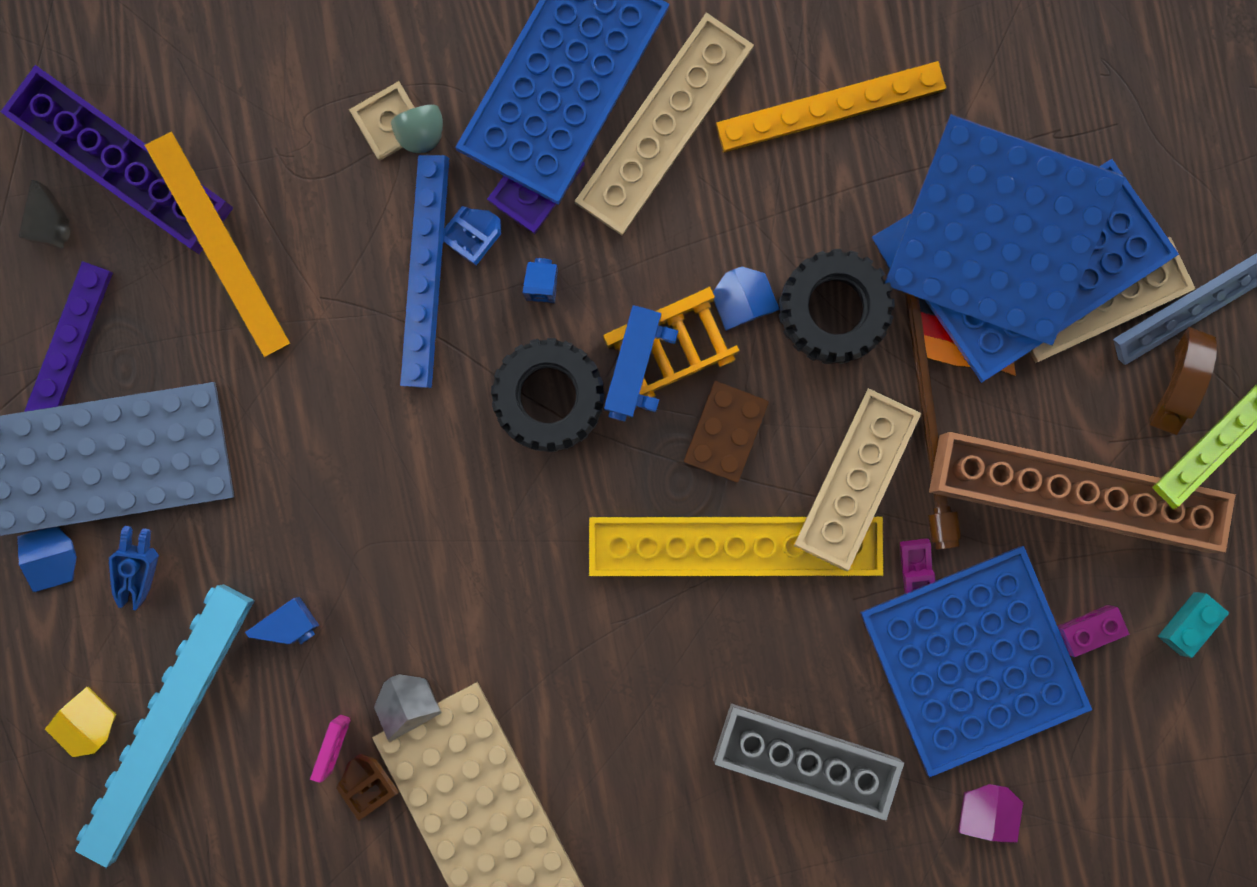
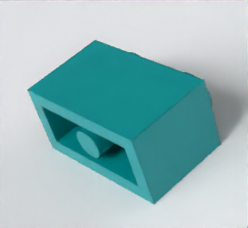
(1193, 624)

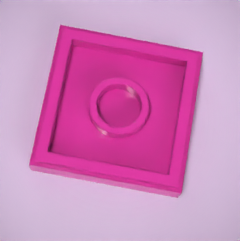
(330, 748)

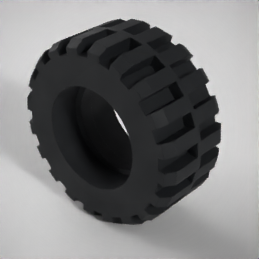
(863, 279)
(537, 356)

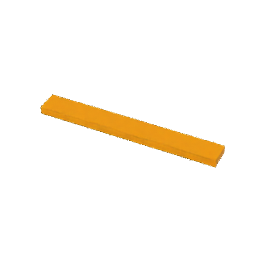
(217, 243)

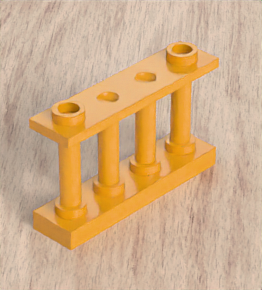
(673, 316)

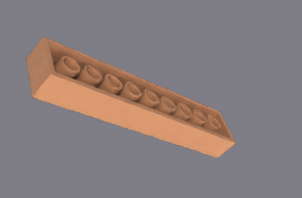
(1078, 493)

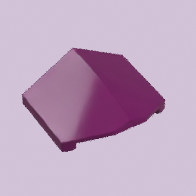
(991, 814)

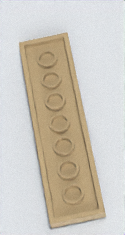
(664, 124)

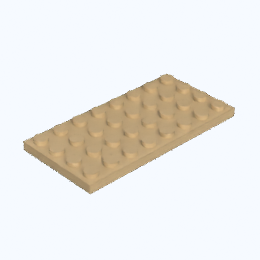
(475, 799)

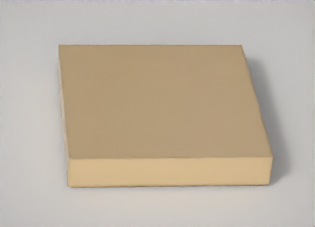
(375, 118)

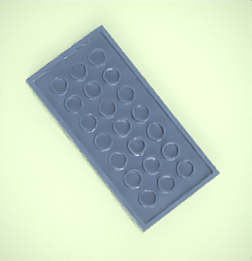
(112, 458)

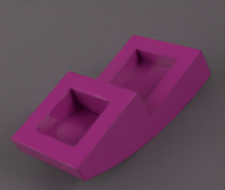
(916, 563)

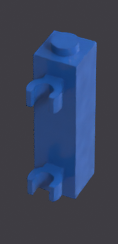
(632, 363)

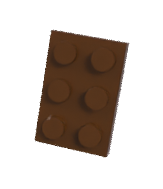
(726, 431)

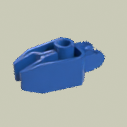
(132, 568)

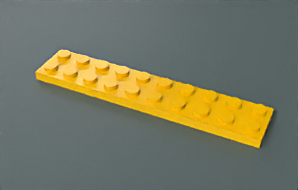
(717, 547)

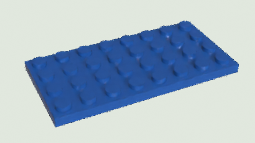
(559, 89)
(1125, 253)

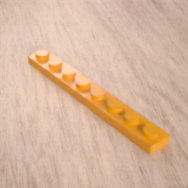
(830, 106)

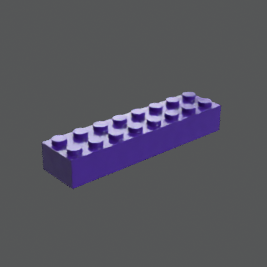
(101, 151)

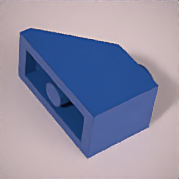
(540, 281)
(286, 625)

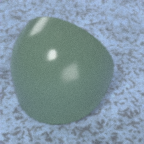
(418, 128)

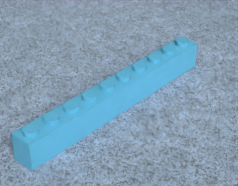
(164, 725)

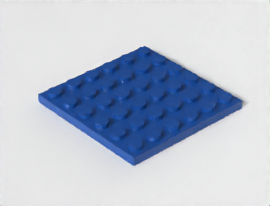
(1003, 229)
(975, 661)

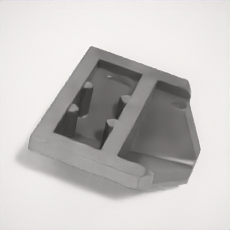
(405, 705)

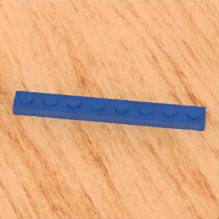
(425, 271)

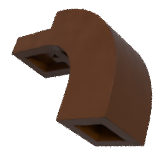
(1191, 376)

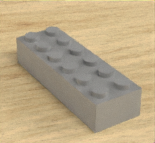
(808, 761)

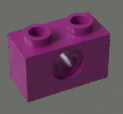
(1093, 630)

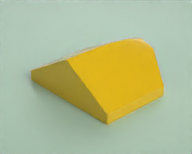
(82, 724)

